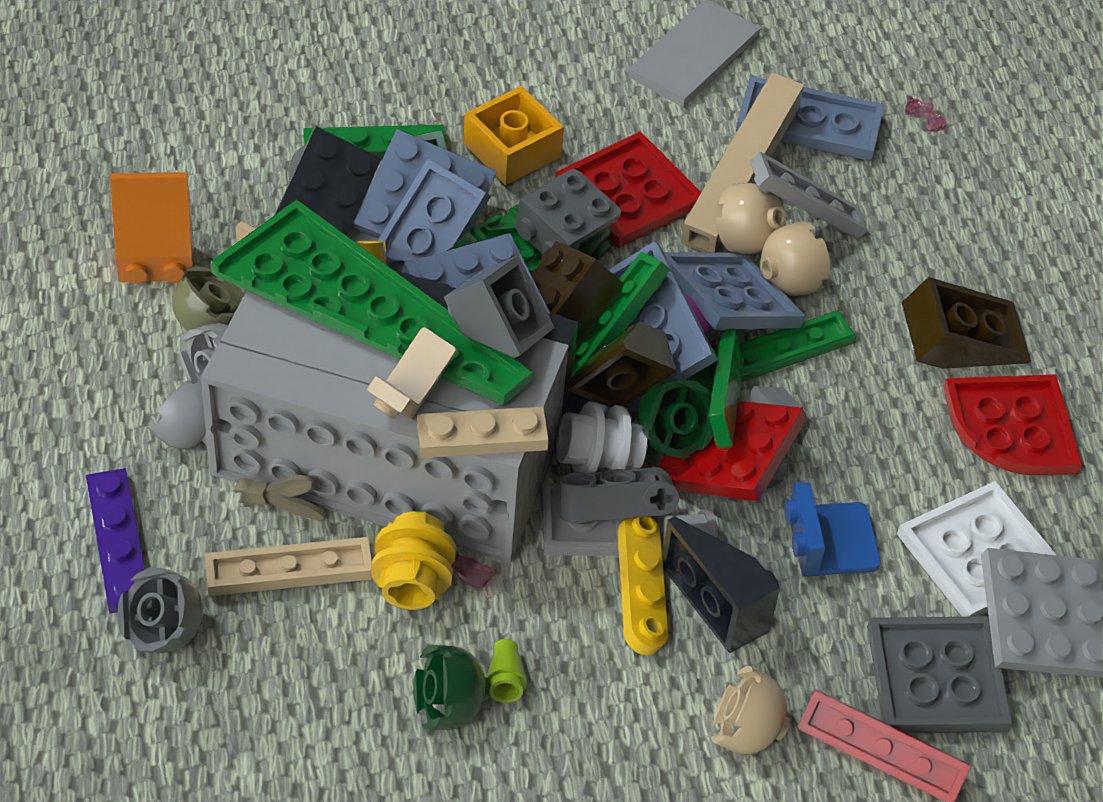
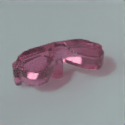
(916, 108)

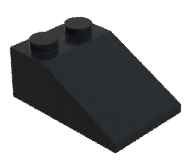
(720, 583)

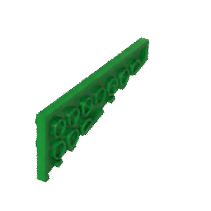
(334, 281)

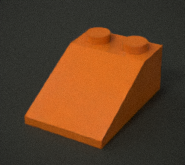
(152, 226)

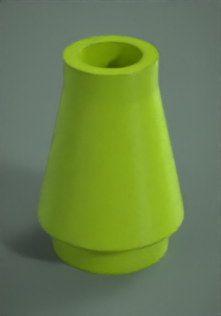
(506, 672)

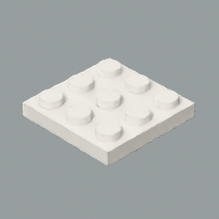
(956, 534)

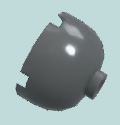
(160, 611)

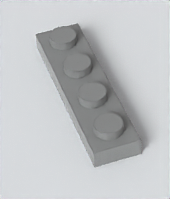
(807, 195)

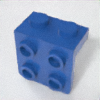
(830, 536)

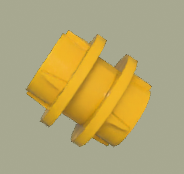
(413, 560)

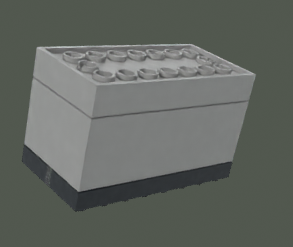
(296, 402)

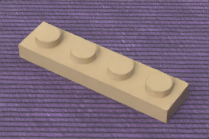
(288, 566)

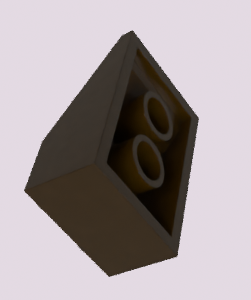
(963, 327)

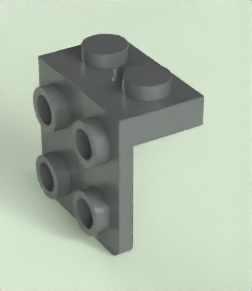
(565, 212)

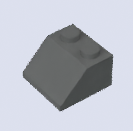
(500, 308)

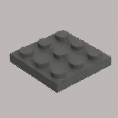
(938, 675)

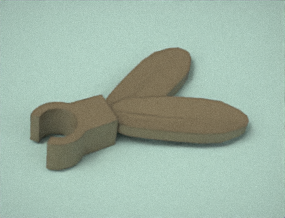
(281, 494)

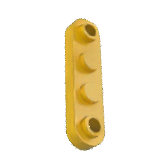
(642, 585)

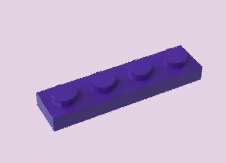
(115, 532)

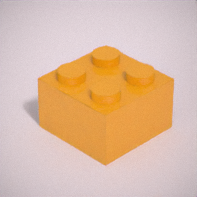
(513, 135)

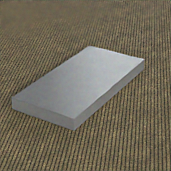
(694, 52)

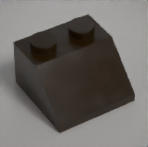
(625, 367)

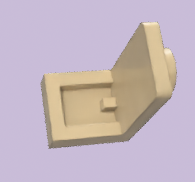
(413, 375)

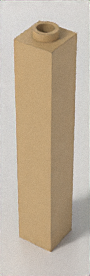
(758, 133)

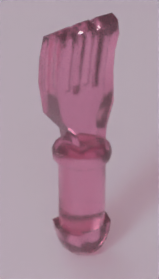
(472, 571)

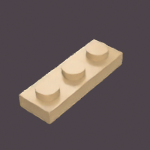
(482, 432)

